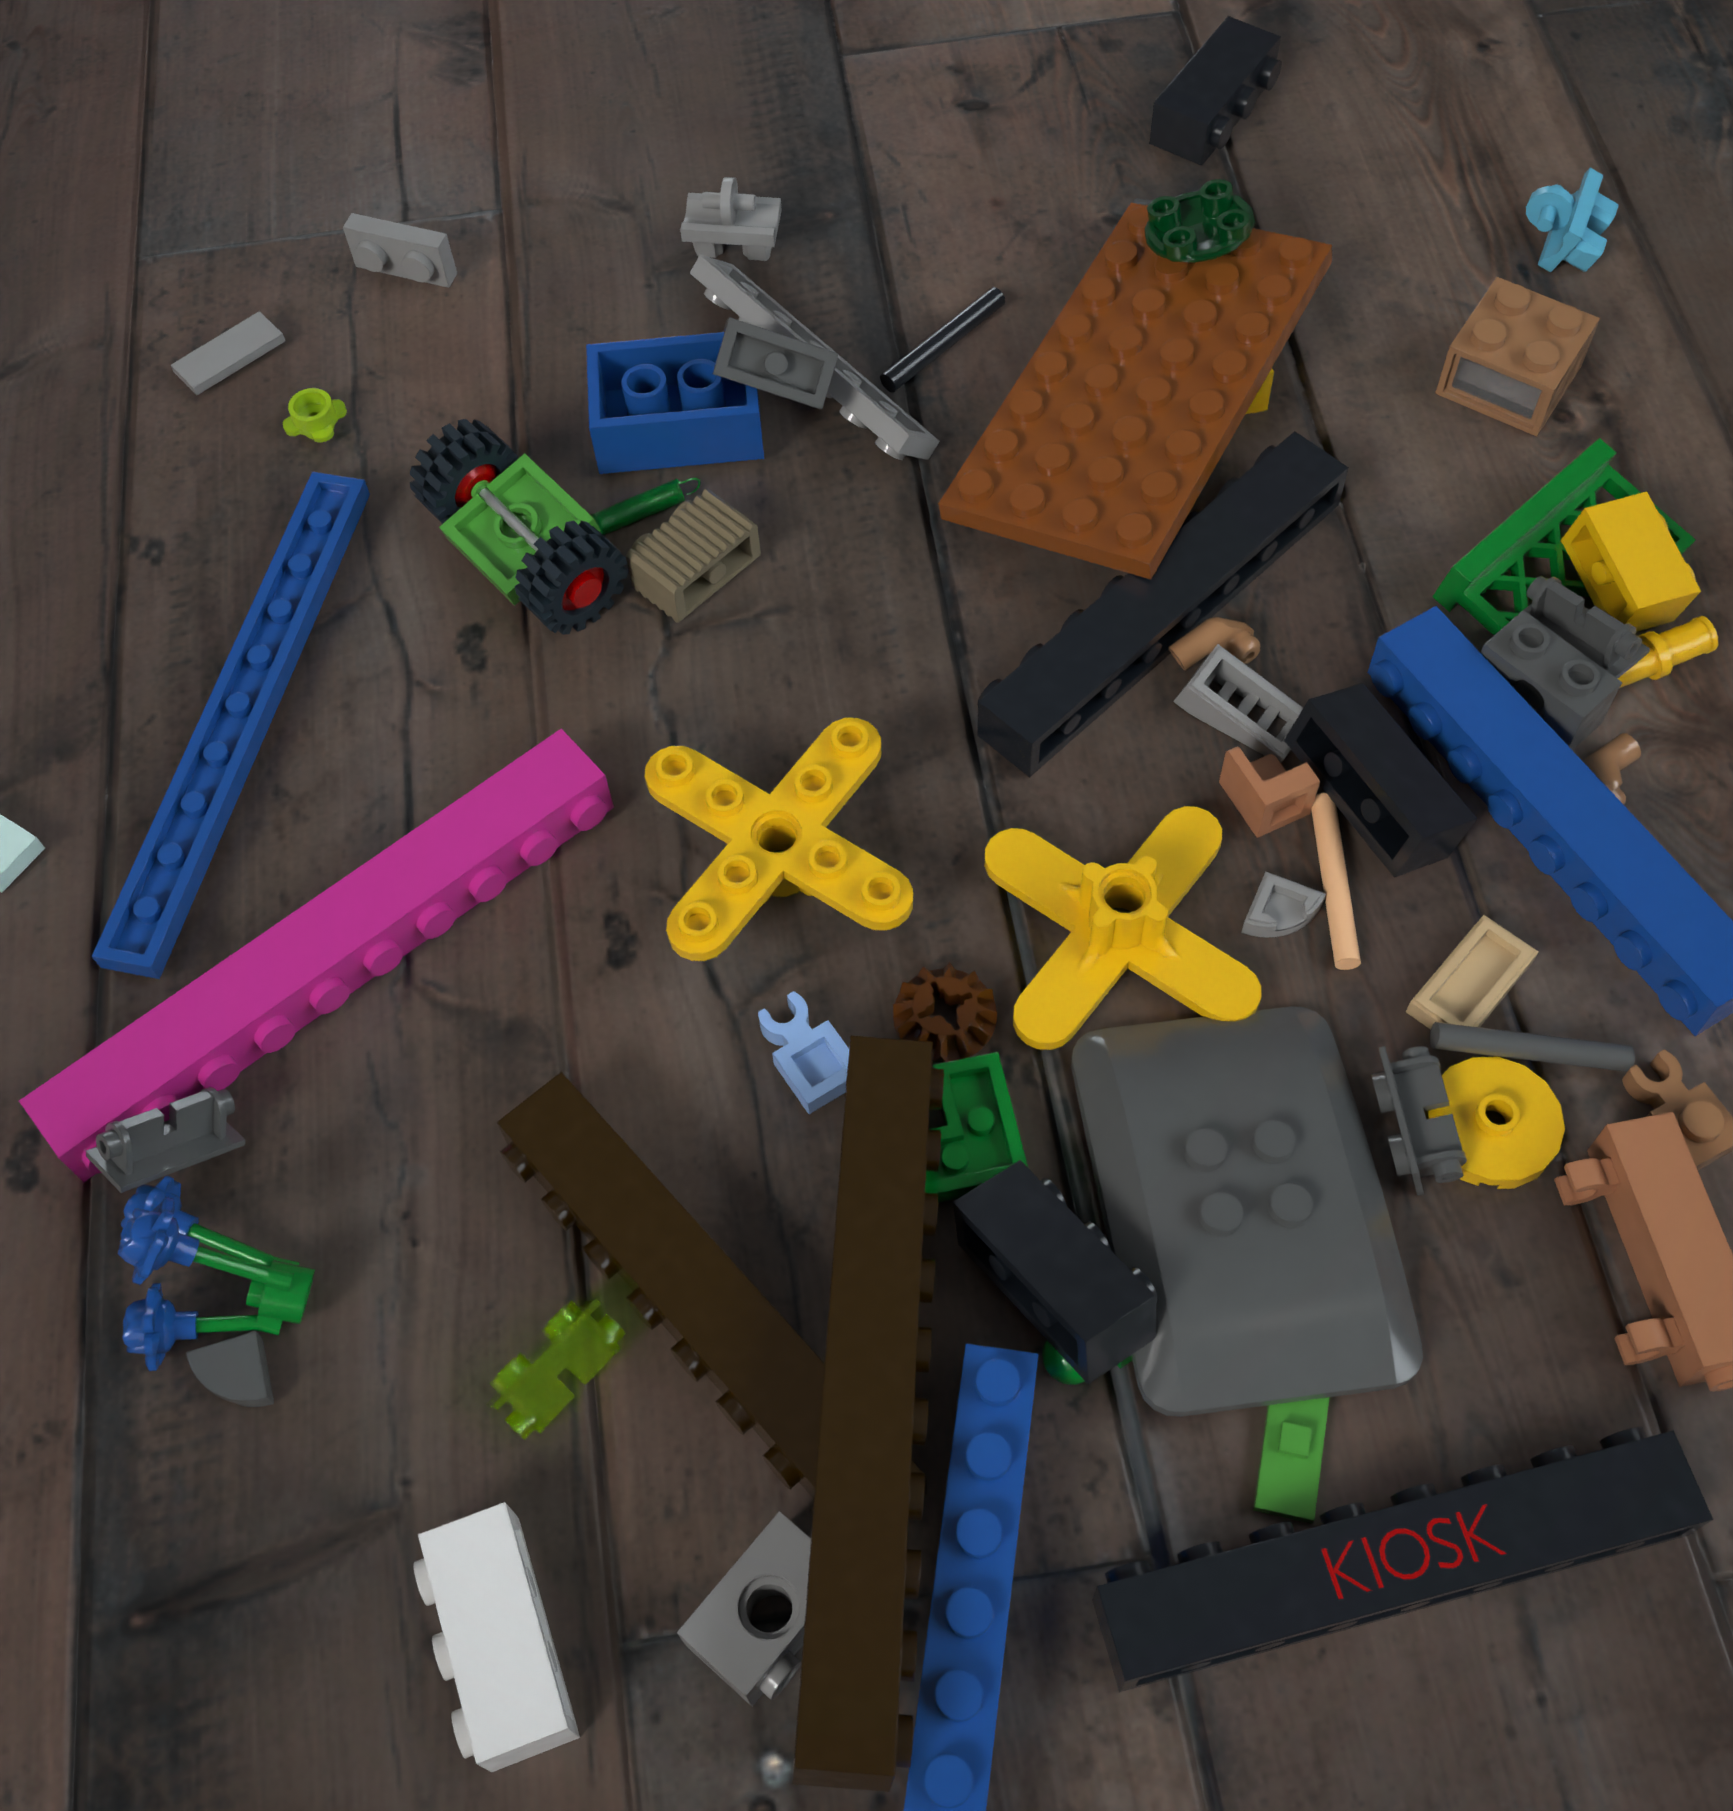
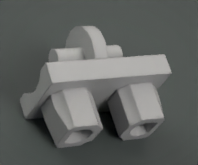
(731, 219)

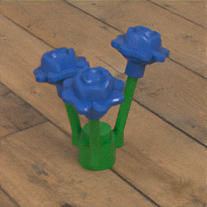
(160, 1233)

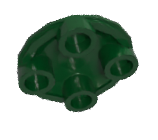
(1198, 223)

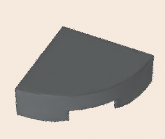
(235, 1370)

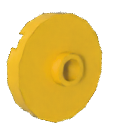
(1533, 1115)

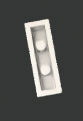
(494, 1639)

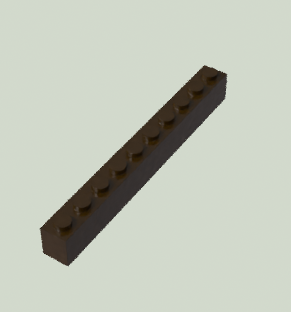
(868, 1421)

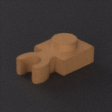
(1698, 1111)

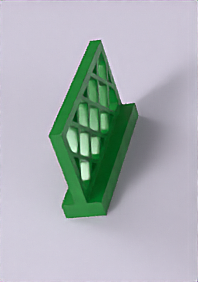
(1526, 529)

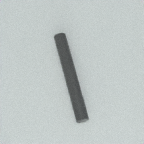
(1531, 1047)

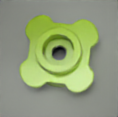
(313, 414)

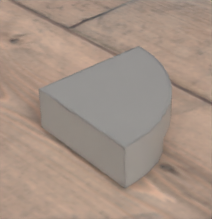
(1281, 907)

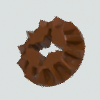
(974, 1018)

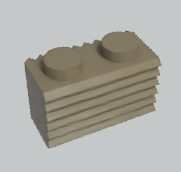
(692, 554)

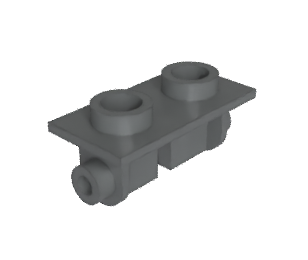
(1589, 631)
(1423, 1144)
(148, 1148)

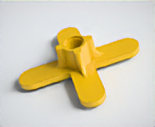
(787, 820)
(1111, 941)

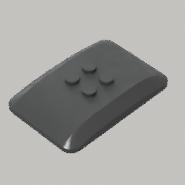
(1250, 1207)

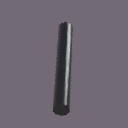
(942, 339)

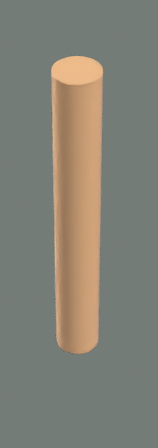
(1335, 883)

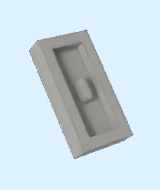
(400, 250)

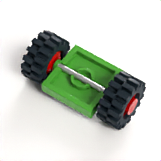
(518, 526)

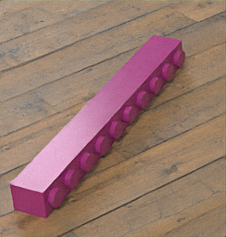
(325, 949)

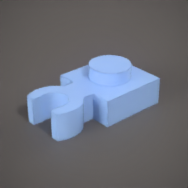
(810, 1059)

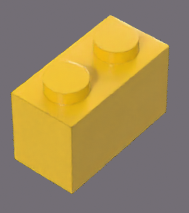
(1631, 562)

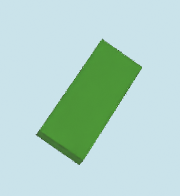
(1291, 1459)

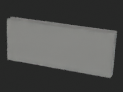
(228, 353)

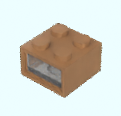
(1516, 356)

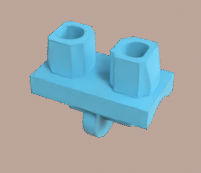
(1572, 222)

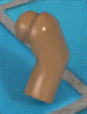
(1230, 634)
(1612, 759)

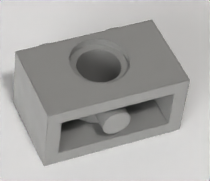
(722, 1626)

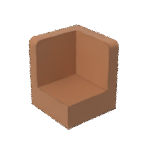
(1267, 792)

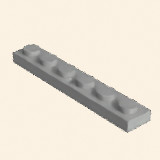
(860, 399)

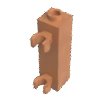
(1670, 1243)

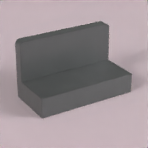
(775, 363)

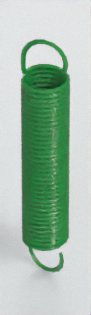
(641, 506)

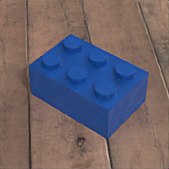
(664, 407)

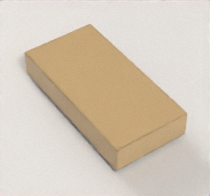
(1473, 977)

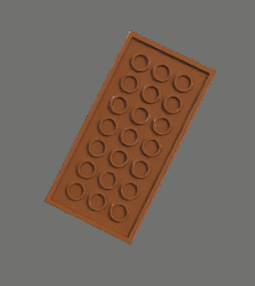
(1134, 397)

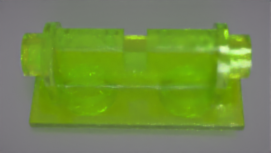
(533, 1384)

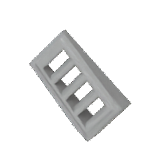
(1217, 712)

